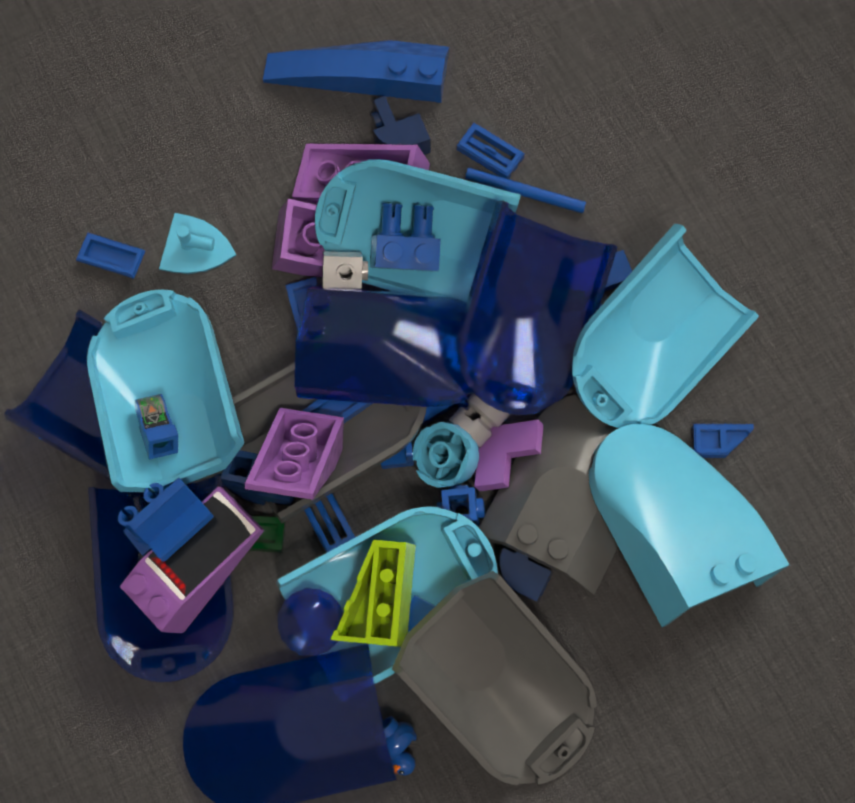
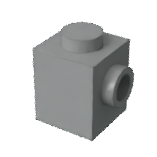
(344, 270)

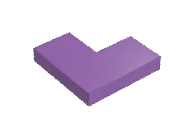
(504, 444)

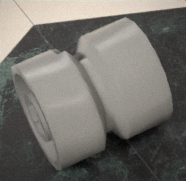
(478, 427)

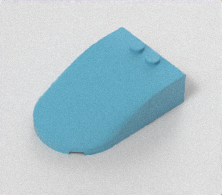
(678, 521)
(446, 555)

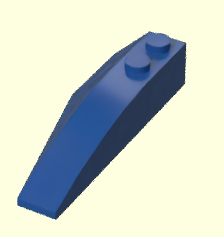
(365, 68)

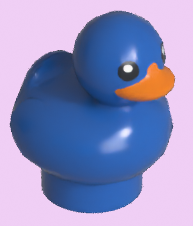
(399, 737)

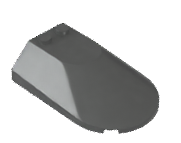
(367, 437)
(550, 502)
(500, 682)

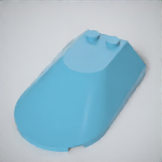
(352, 213)
(655, 337)
(170, 349)

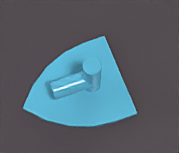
(194, 246)

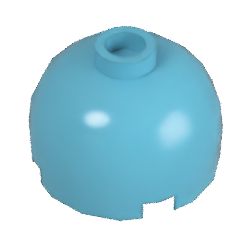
(445, 455)

